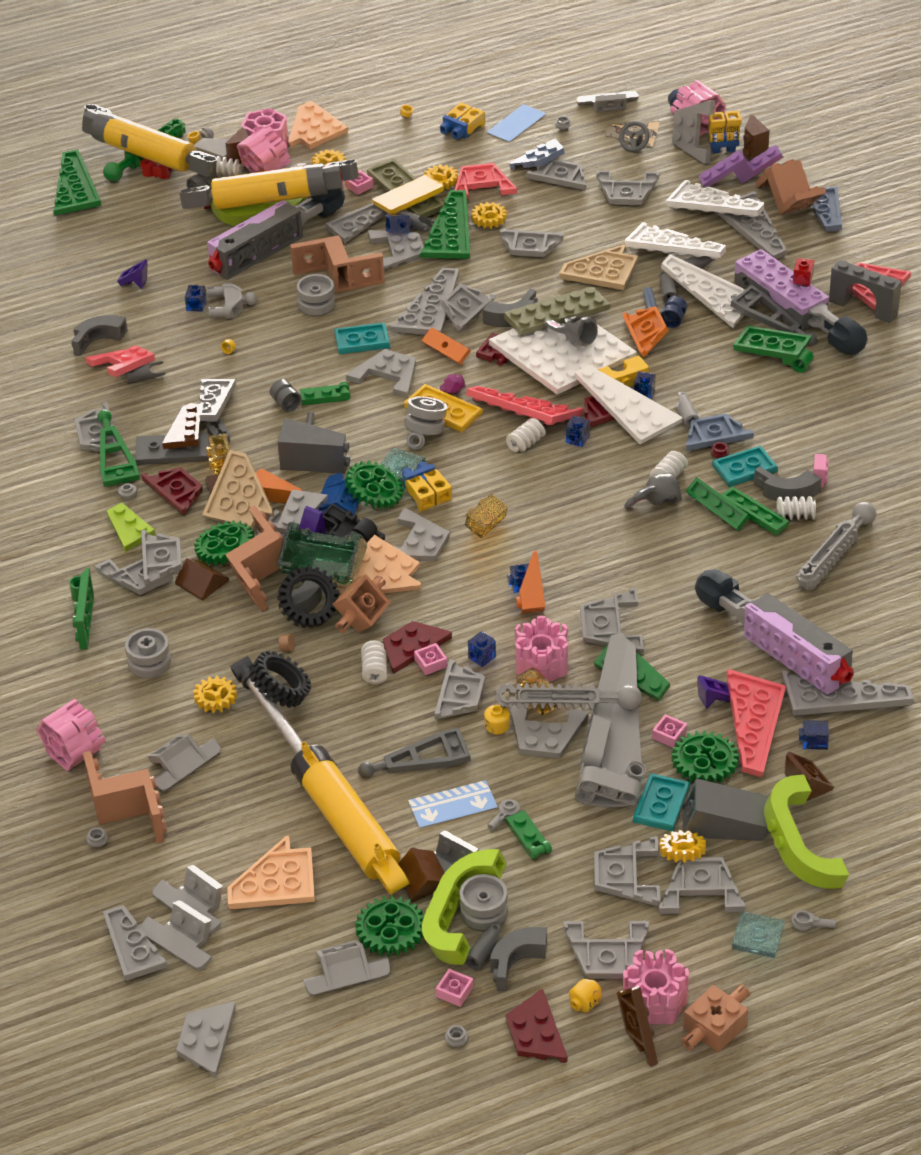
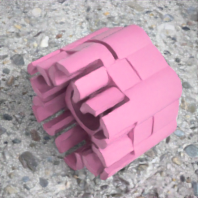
(697, 94)
(265, 119)
(260, 154)
(542, 648)
(68, 737)
(662, 984)

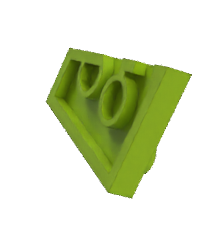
(128, 526)

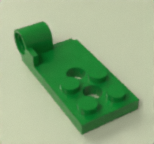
(778, 344)
(83, 595)

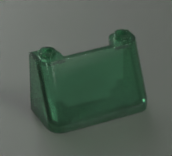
(330, 553)

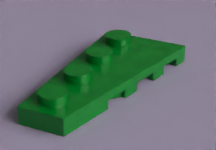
(648, 679)

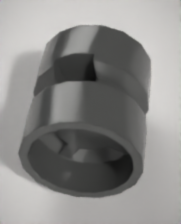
(199, 180)
(285, 395)

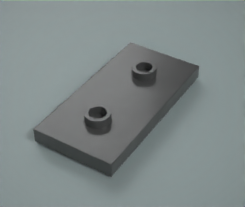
(150, 451)

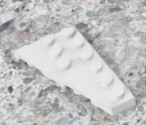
(712, 199)
(672, 241)
(706, 287)
(632, 410)

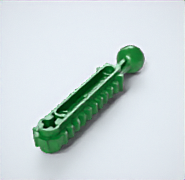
(114, 171)

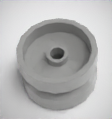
(315, 294)
(425, 415)
(148, 653)
(483, 901)

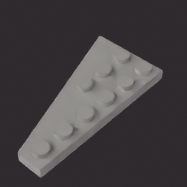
(757, 229)
(426, 308)
(807, 699)

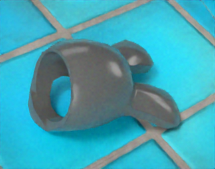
(577, 329)
(658, 490)

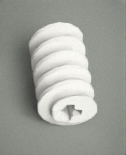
(228, 169)
(525, 435)
(672, 463)
(796, 508)
(374, 662)

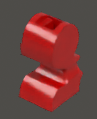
(151, 169)

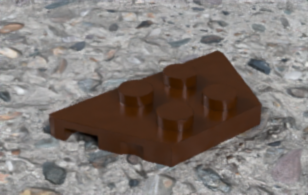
(636, 1021)

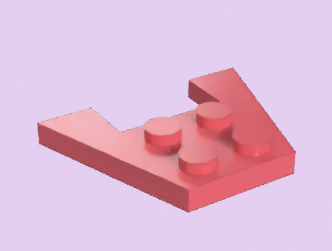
(484, 176)
(865, 294)
(123, 360)

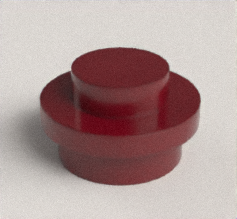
(719, 450)

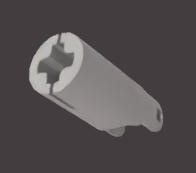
(686, 409)

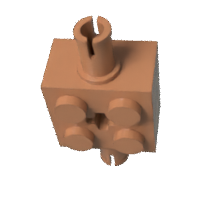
(361, 603)
(715, 1018)

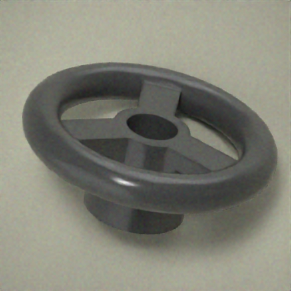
(638, 140)

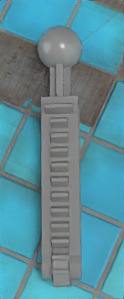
(835, 546)
(627, 696)

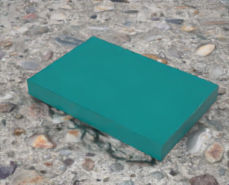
(362, 338)
(741, 466)
(661, 802)

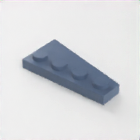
(828, 210)

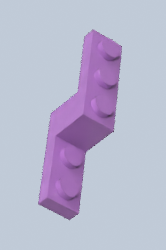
(740, 166)

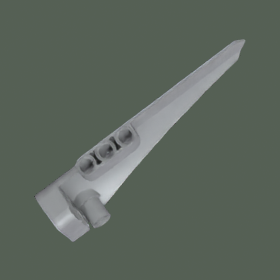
(612, 750)

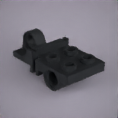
(343, 523)

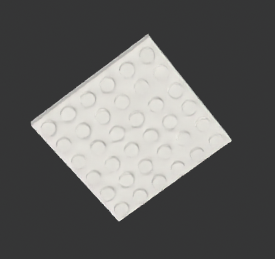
(554, 359)

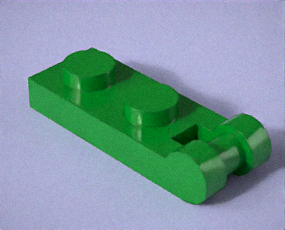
(325, 394)
(528, 834)

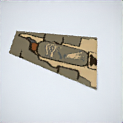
(613, 130)

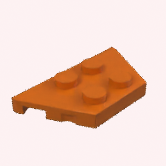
(646, 328)

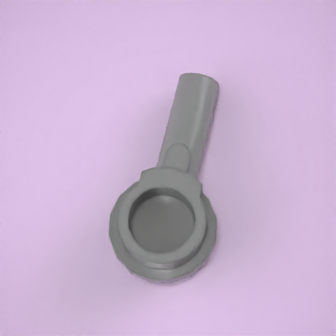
(506, 808)
(804, 921)

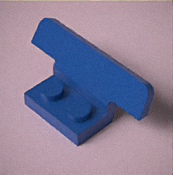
(338, 494)

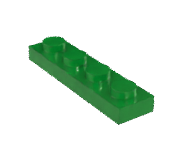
(717, 504)
(759, 513)

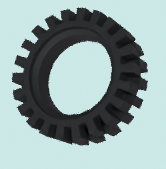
(292, 611)
(274, 689)

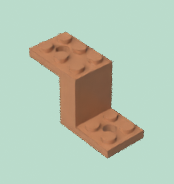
(790, 186)
(331, 255)
(257, 557)
(125, 796)

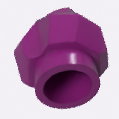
(453, 384)

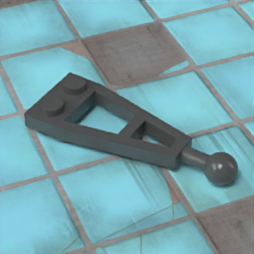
(752, 296)
(453, 745)

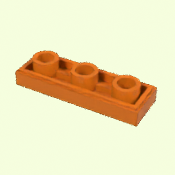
(446, 346)

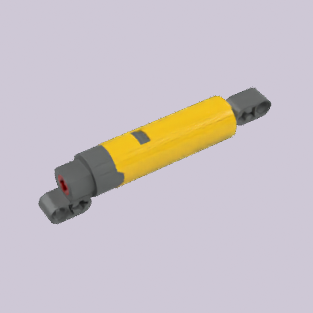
(146, 142)
(271, 185)

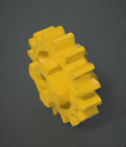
(328, 157)
(443, 175)
(488, 215)
(215, 694)
(682, 846)

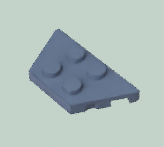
(541, 155)
(713, 429)

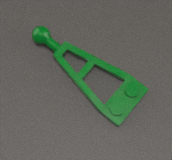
(119, 473)

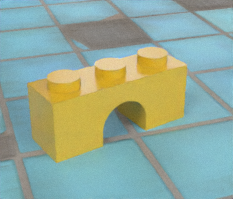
(630, 369)

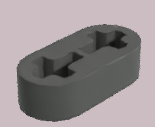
(220, 429)

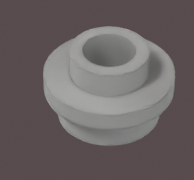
(563, 122)
(206, 133)
(410, 441)
(127, 491)
(97, 837)
(456, 1031)

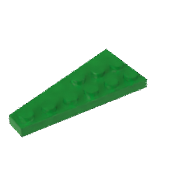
(74, 186)
(450, 230)

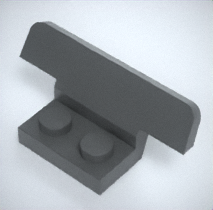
(451, 849)

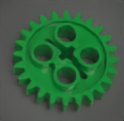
(374, 485)
(221, 540)
(705, 757)
(390, 926)

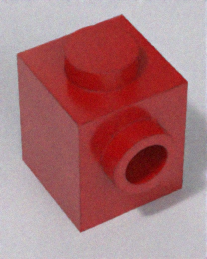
(803, 271)

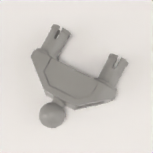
(233, 300)

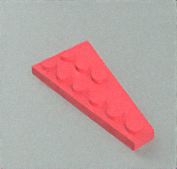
(527, 406)
(755, 714)

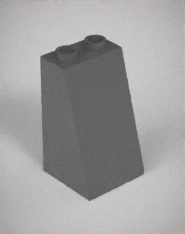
(312, 448)
(724, 812)

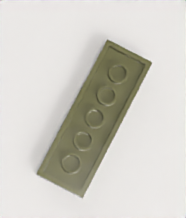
(393, 175)
(577, 303)

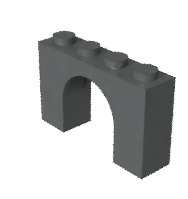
(884, 288)

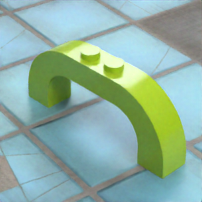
(237, 215)
(799, 860)
(454, 947)

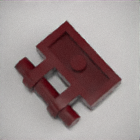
(488, 353)

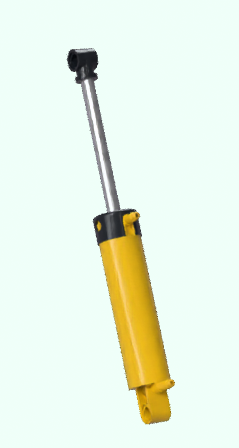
(334, 797)

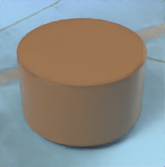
(286, 643)

